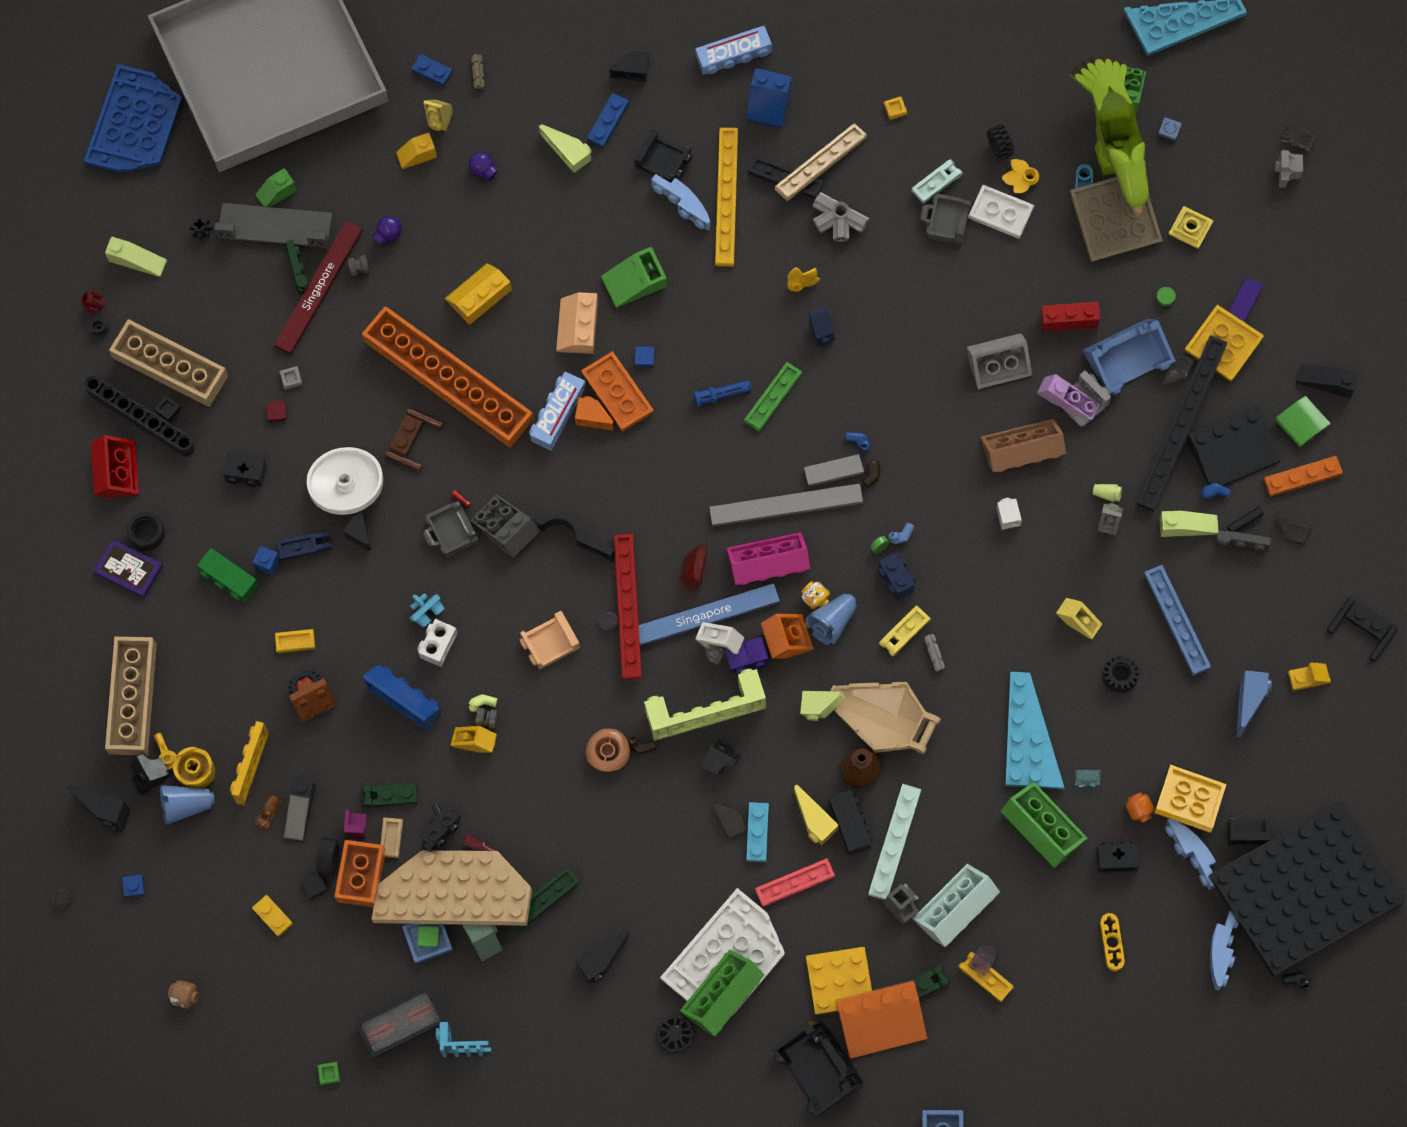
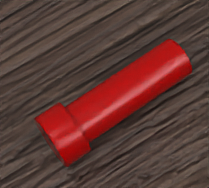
(455, 494)

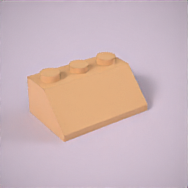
(577, 323)

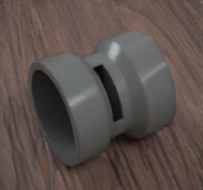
(359, 265)
(487, 718)

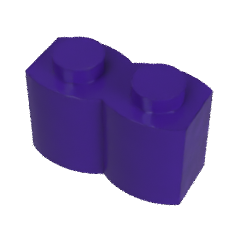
(750, 655)

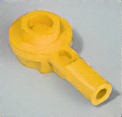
(168, 757)

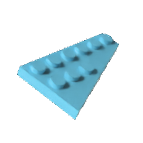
(1175, 22)
(1028, 742)

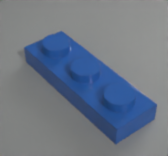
(608, 120)

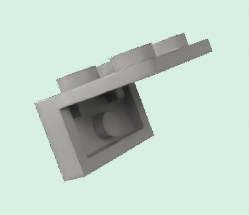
(1088, 385)

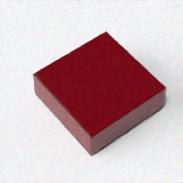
(276, 411)

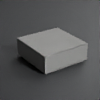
(291, 378)

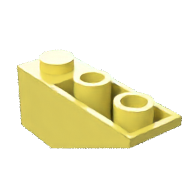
(438, 114)

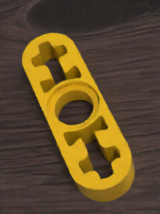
(1115, 927)

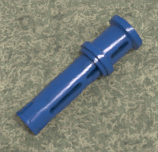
(745, 386)

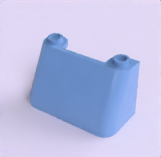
(1129, 354)

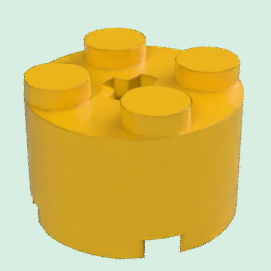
(193, 757)

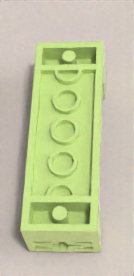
(752, 700)

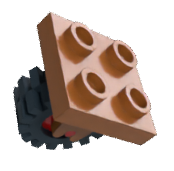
(310, 695)

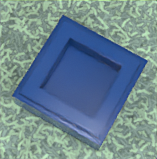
(644, 356)

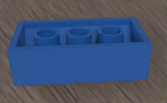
(402, 697)

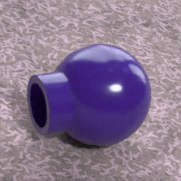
(482, 165)
(387, 229)

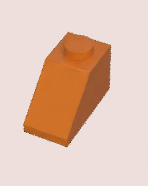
(592, 414)

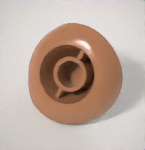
(608, 750)

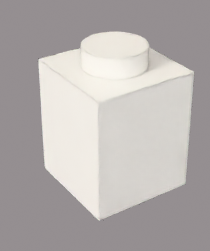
(1008, 513)

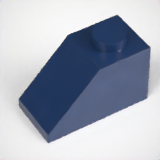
(821, 326)

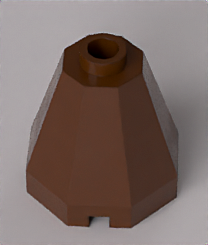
(860, 767)

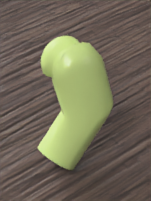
(482, 700)

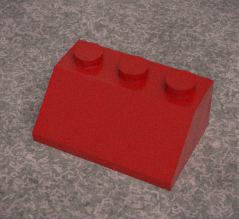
(114, 467)

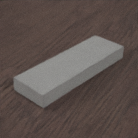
(833, 470)

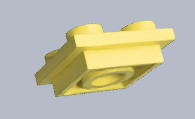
(1192, 237)

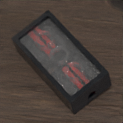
(400, 1022)

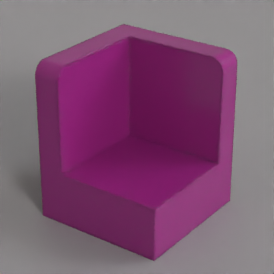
(355, 824)

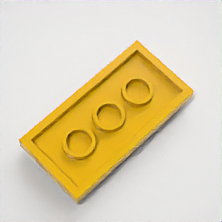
(247, 769)

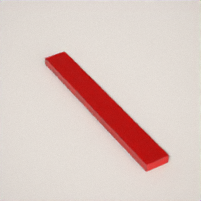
(627, 607)

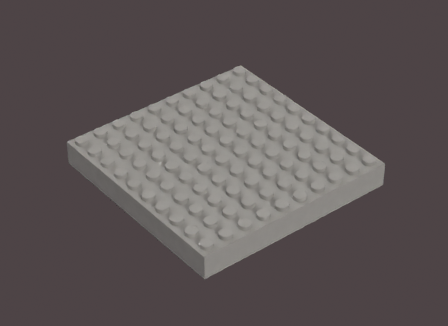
(266, 70)

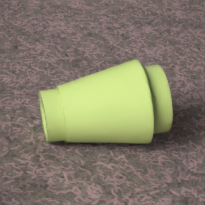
(1109, 492)

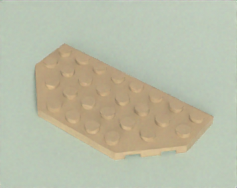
(454, 890)

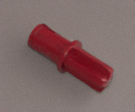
(477, 845)

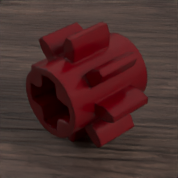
(92, 301)

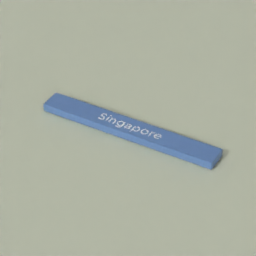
(708, 613)

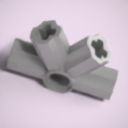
(839, 223)

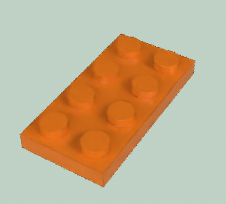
(617, 391)

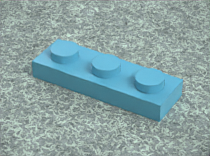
(757, 832)

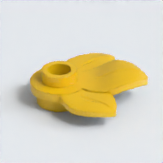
(1019, 174)
(799, 280)

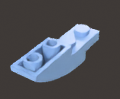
(688, 204)
(1188, 845)
(1220, 955)

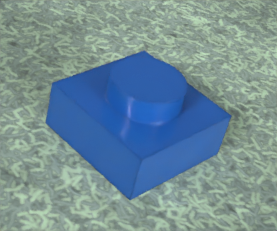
(133, 886)

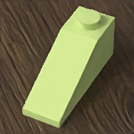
(569, 149)
(134, 257)
(1187, 524)

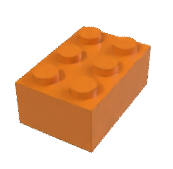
(360, 873)

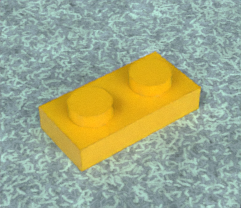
(272, 915)

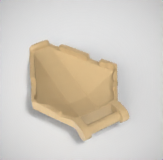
(886, 715)

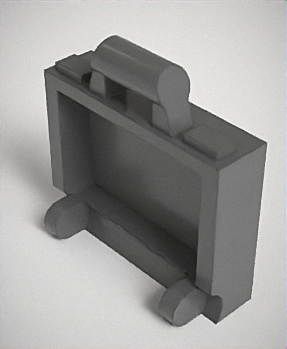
(947, 218)
(450, 528)

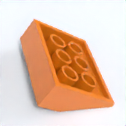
(881, 1019)

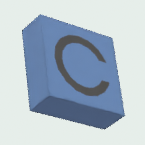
(1169, 129)

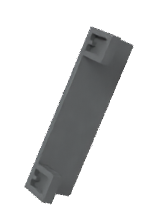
(274, 225)

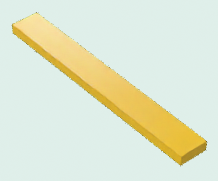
(726, 197)

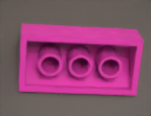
(768, 558)

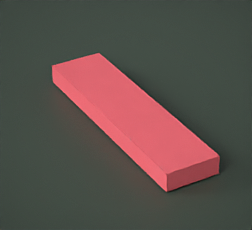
(794, 882)

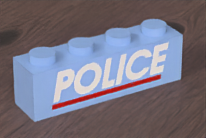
(733, 50)
(557, 411)

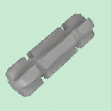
(934, 652)

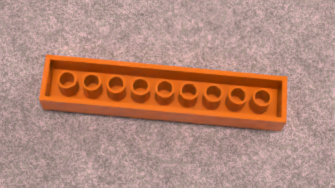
(448, 377)

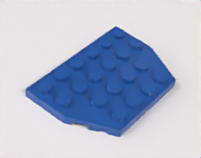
(133, 122)

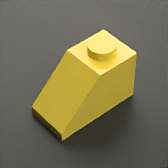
(1079, 617)

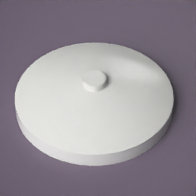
(345, 480)

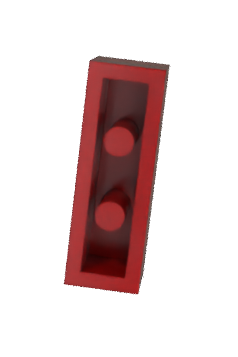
(1070, 316)

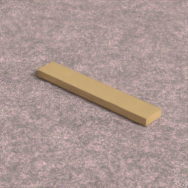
(820, 162)

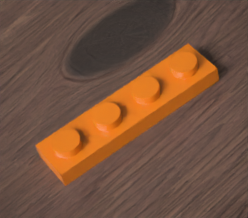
(1303, 476)

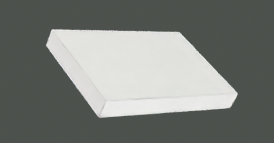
(1001, 211)

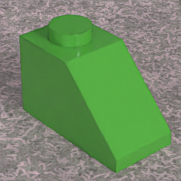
(276, 189)

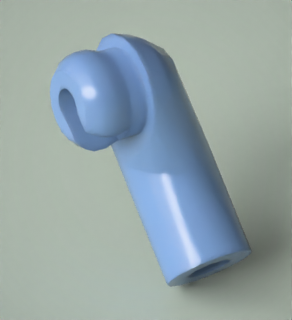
(901, 537)

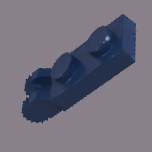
(302, 545)

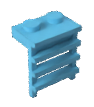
(443, 1036)

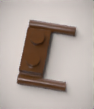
(406, 436)

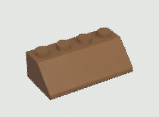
(1023, 445)

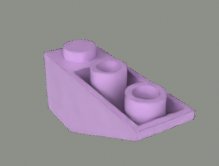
(1067, 396)

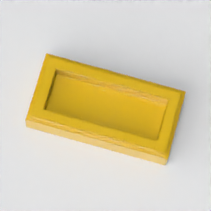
(295, 641)

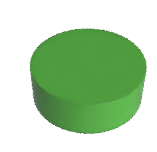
(1165, 296)
(879, 544)

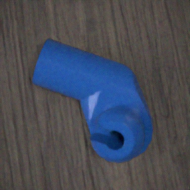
(860, 439)
(1214, 489)

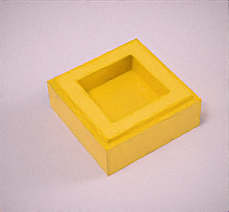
(895, 108)

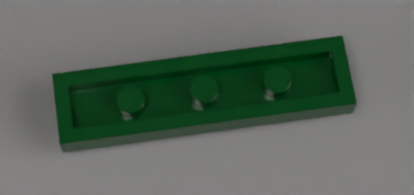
(550, 894)

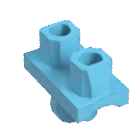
(432, 604)

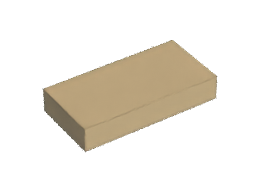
(391, 836)

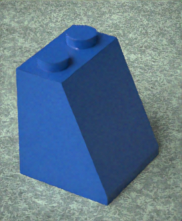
(769, 98)

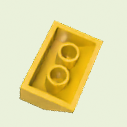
(479, 293)

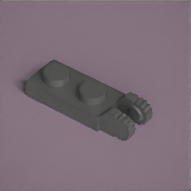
(1242, 540)

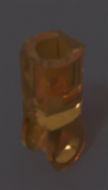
(269, 810)

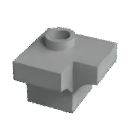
(1288, 167)

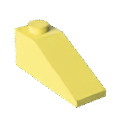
(817, 821)

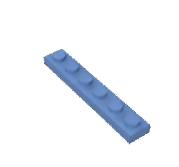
(1177, 620)

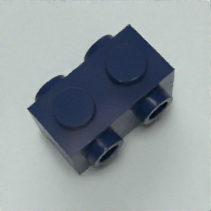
(897, 578)

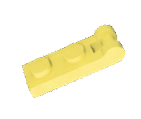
(905, 630)

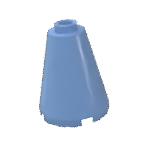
(831, 618)
(184, 802)

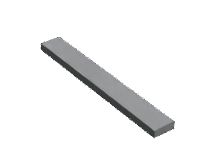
(786, 505)

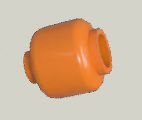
(1139, 807)

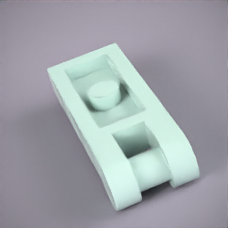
(936, 181)

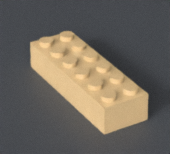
(168, 363)
(131, 696)

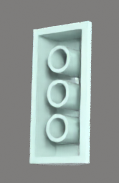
(956, 905)

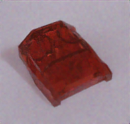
(692, 567)

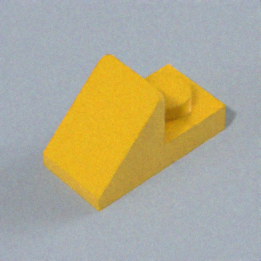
(1310, 676)

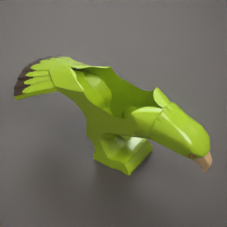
(1117, 132)

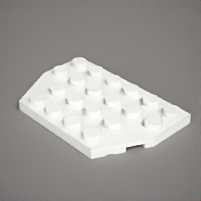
(735, 926)

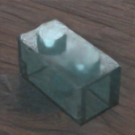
(1087, 777)

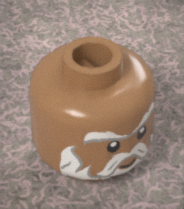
(183, 994)

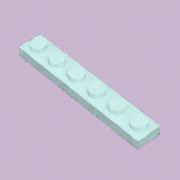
(894, 842)

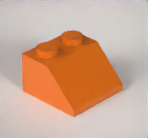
(786, 635)

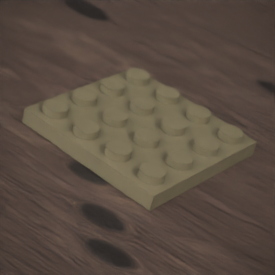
(1109, 220)

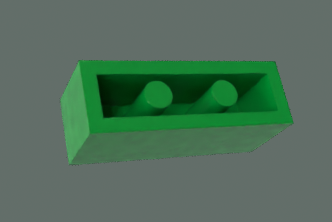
(227, 575)

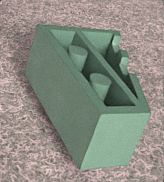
(483, 939)

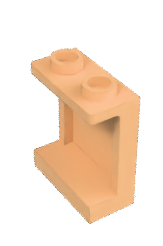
(550, 641)

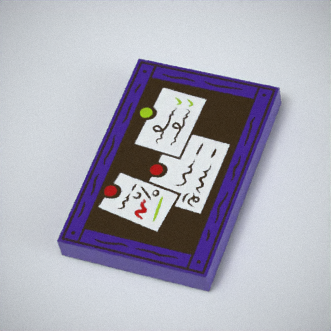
(128, 568)

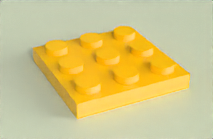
(1240, 337)
(1190, 798)
(837, 976)

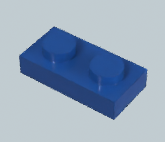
(432, 70)

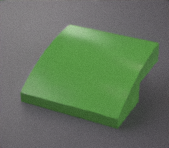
(1302, 421)

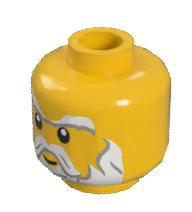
(815, 595)

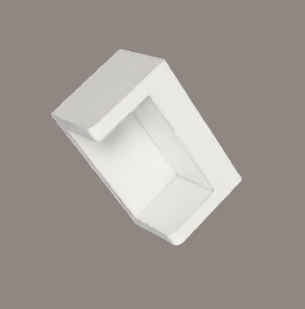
(719, 636)

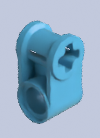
(1080, 181)

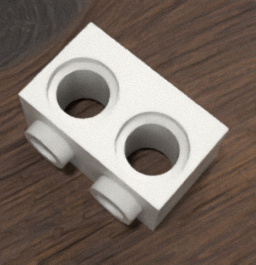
(442, 643)

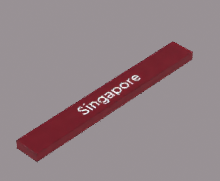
(318, 287)

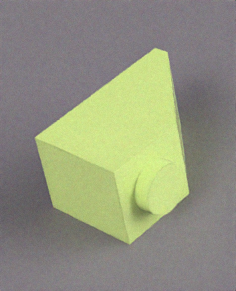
(819, 703)

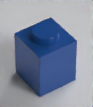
(266, 561)

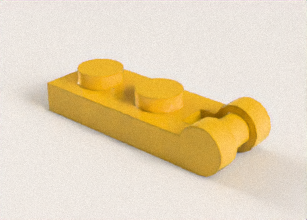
(992, 982)

